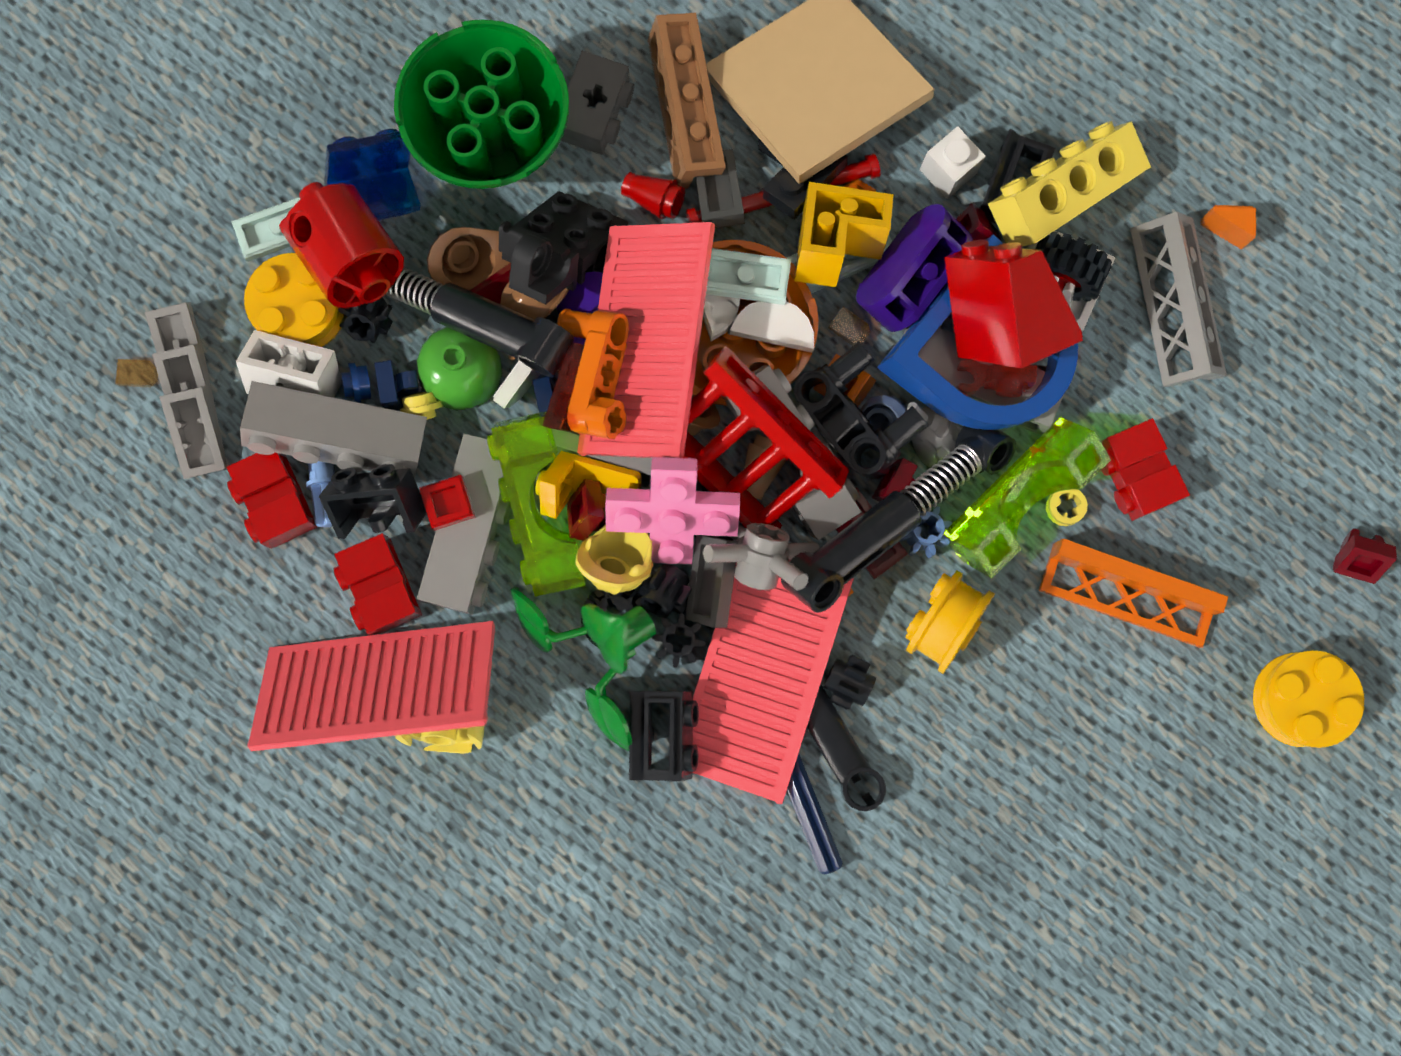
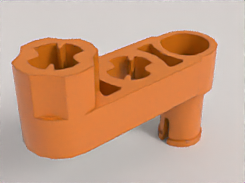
(592, 403)

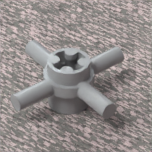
(762, 556)

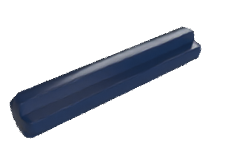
(813, 820)

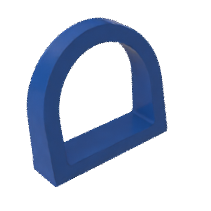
(933, 390)

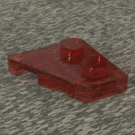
(558, 407)

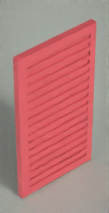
(660, 285)
(374, 686)
(762, 687)

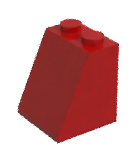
(1007, 305)

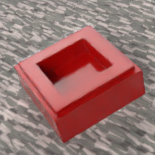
(447, 502)

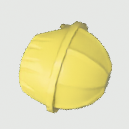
(615, 560)

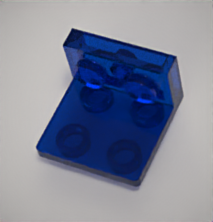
(377, 171)

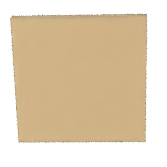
(817, 84)

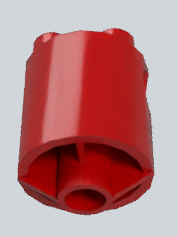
(342, 244)

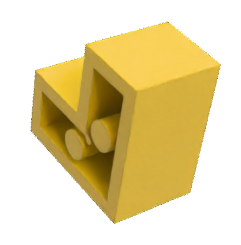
(839, 224)

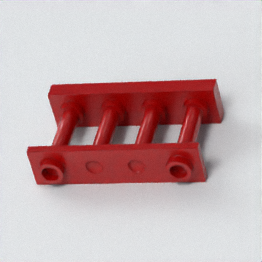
(787, 433)

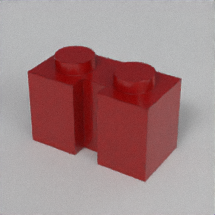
(1142, 471)
(272, 498)
(377, 584)

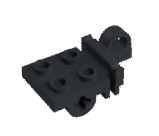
(556, 246)

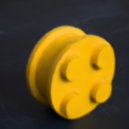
(288, 302)
(949, 621)
(1308, 699)

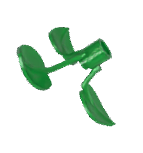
(615, 638)

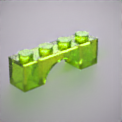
(1058, 461)
(549, 553)

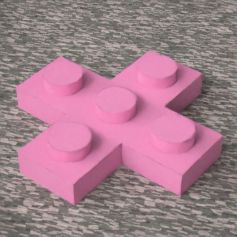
(672, 510)

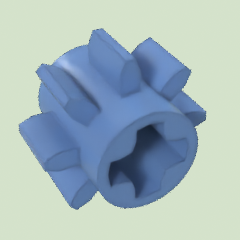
(936, 532)

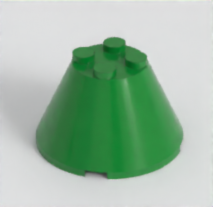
(481, 104)

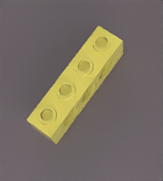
(1069, 185)

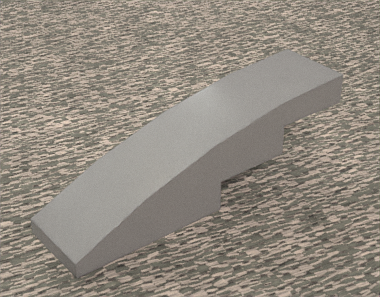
(186, 390)

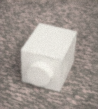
(952, 162)

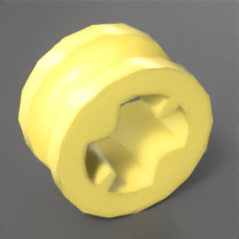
(1078, 511)

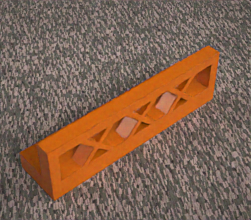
(1136, 577)

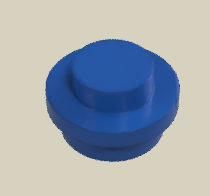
(356, 383)

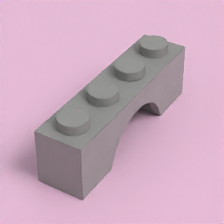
(815, 510)

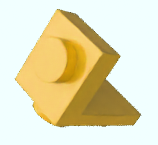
(568, 472)

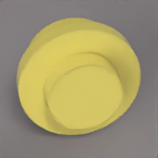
(421, 404)

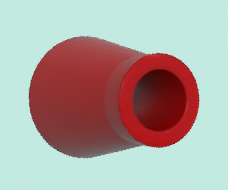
(655, 194)

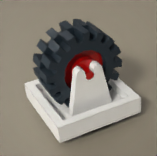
(1077, 269)

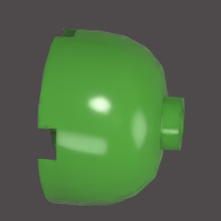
(458, 369)

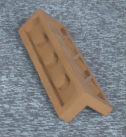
(685, 97)

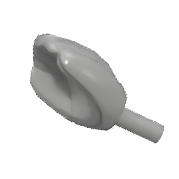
(936, 439)

